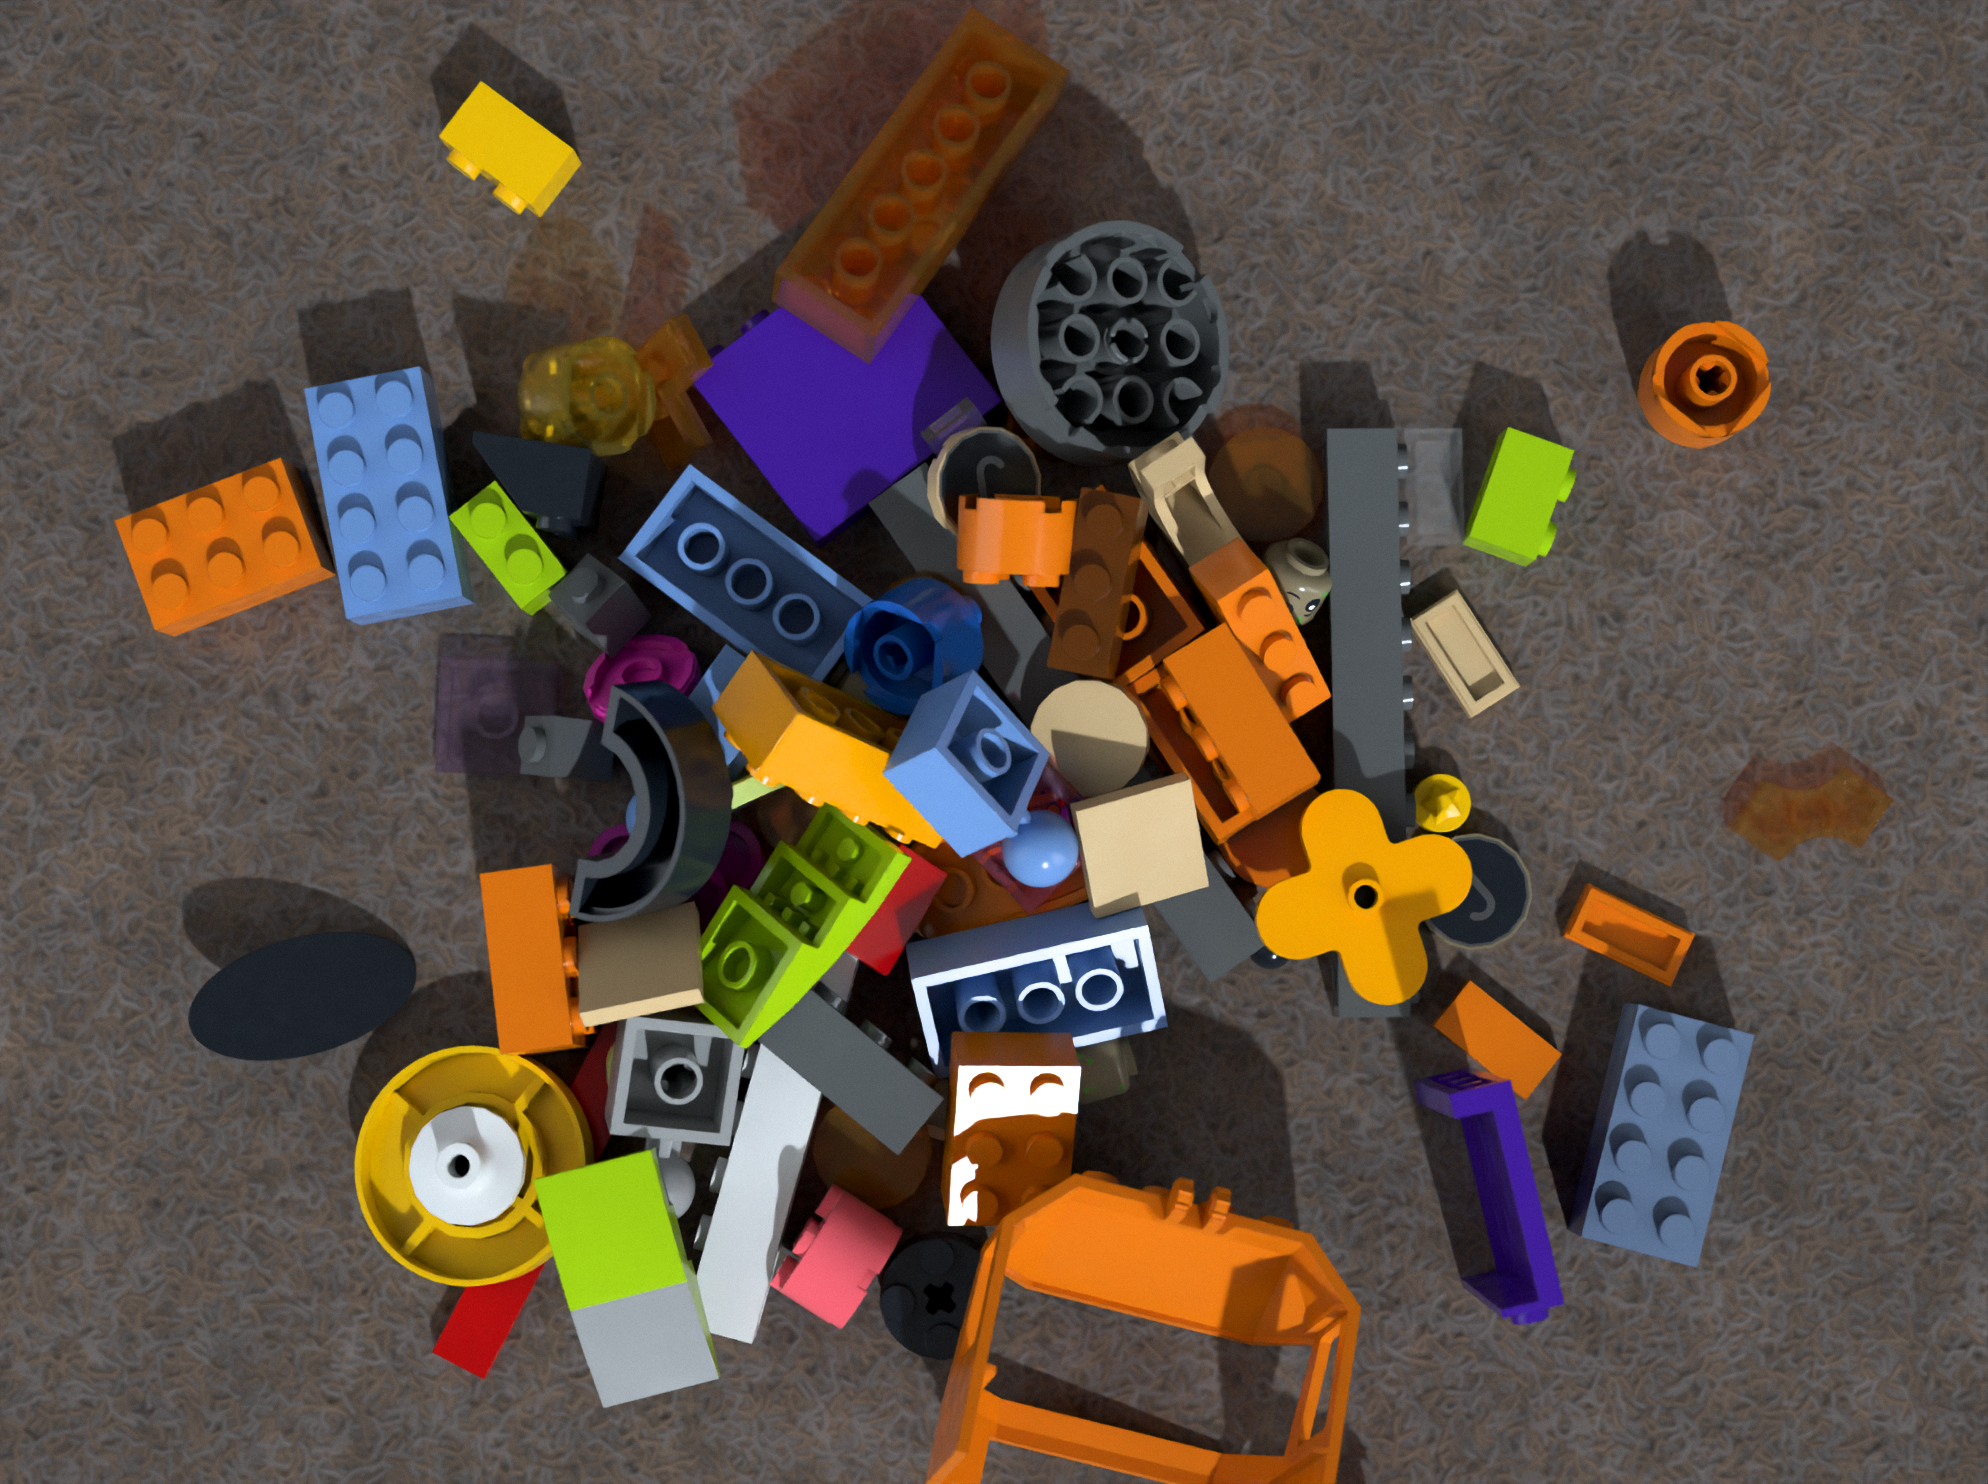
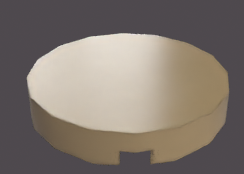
(1093, 734)

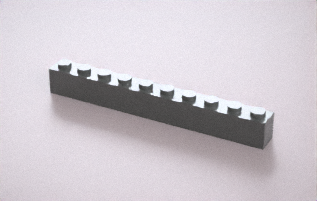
(1366, 646)
(1015, 652)

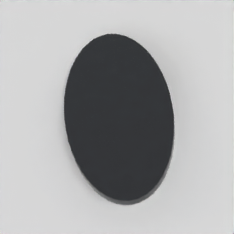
(302, 996)

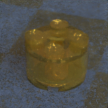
(586, 395)

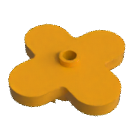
(1318, 908)

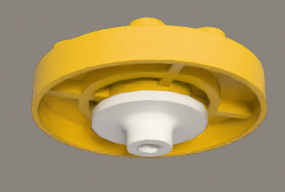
(416, 1150)

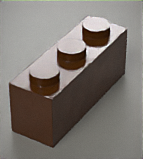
(1099, 583)

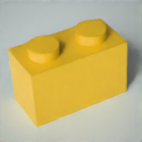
(509, 150)

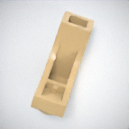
(1181, 499)

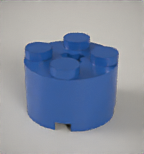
(913, 642)

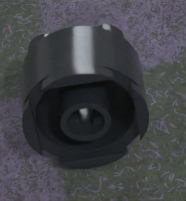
(905, 1295)

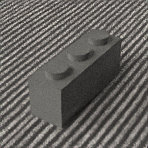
(854, 1067)

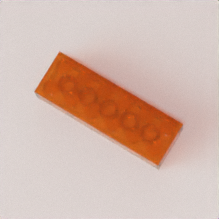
(919, 186)

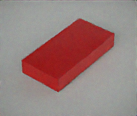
(898, 915)

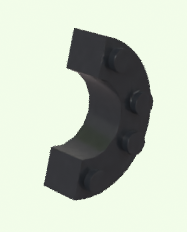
(679, 806)

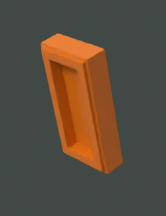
(1628, 934)
(1496, 1039)

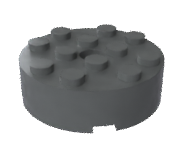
(1109, 343)

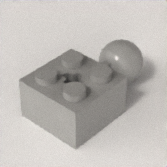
(665, 1112)

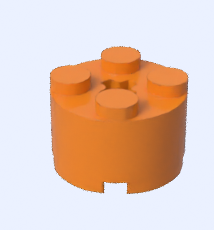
(1735, 395)
(1015, 537)

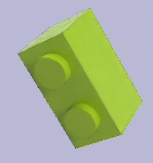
(1519, 497)
(511, 547)

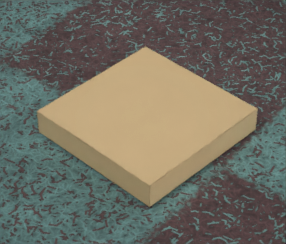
(1140, 844)
(640, 965)

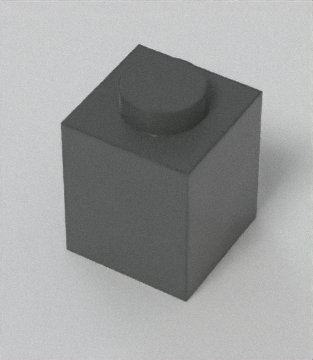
(600, 605)
(564, 749)

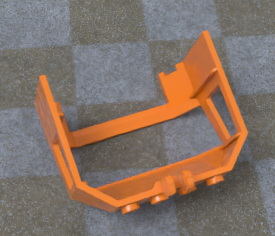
(1167, 1264)

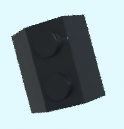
(548, 481)

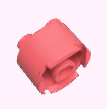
(837, 1256)

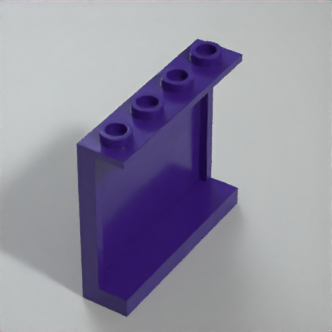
(830, 424)
(1511, 1208)

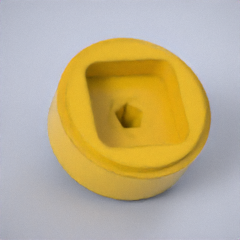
(1441, 803)

